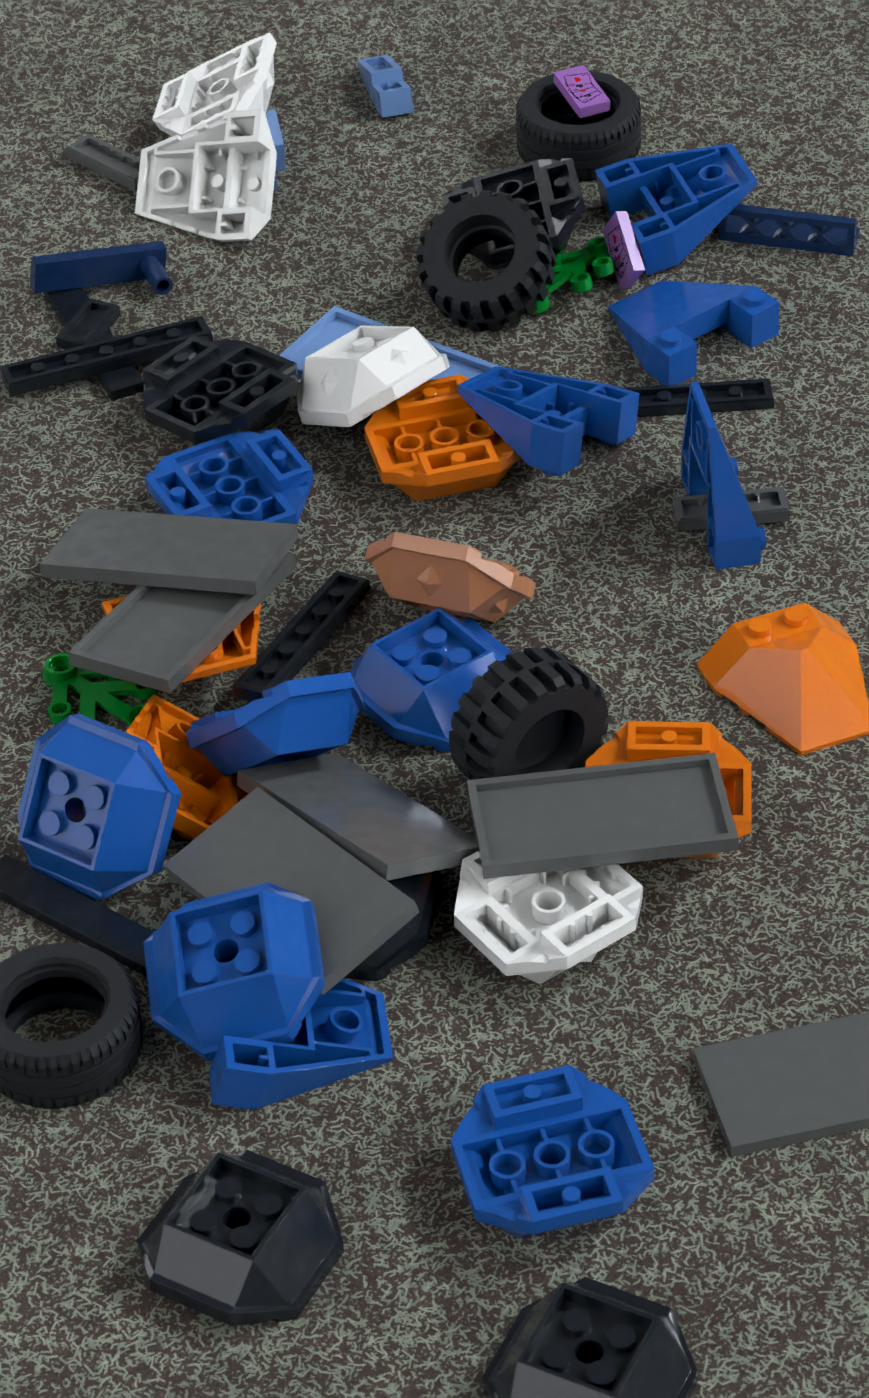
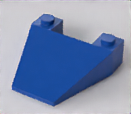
(680, 193)
(671, 314)
(549, 414)
(709, 470)
(332, 1044)

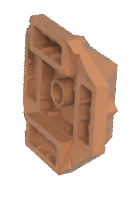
(447, 576)

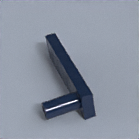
(102, 267)

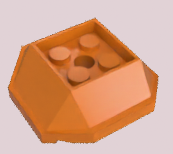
(436, 443)
(662, 740)

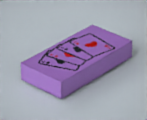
(581, 91)
(623, 249)

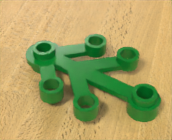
(593, 254)
(62, 676)

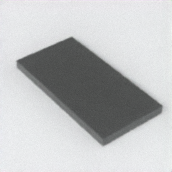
(170, 551)
(166, 632)
(363, 815)
(601, 815)
(271, 844)
(789, 1083)

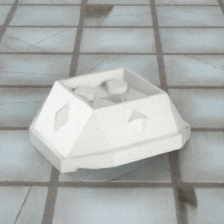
(224, 84)
(364, 374)
(545, 919)

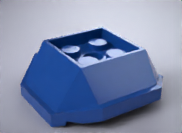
(234, 479)
(421, 672)
(286, 725)
(126, 805)
(256, 993)
(549, 1153)

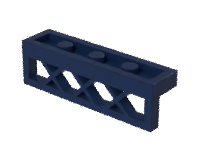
(790, 230)

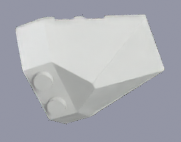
(212, 178)

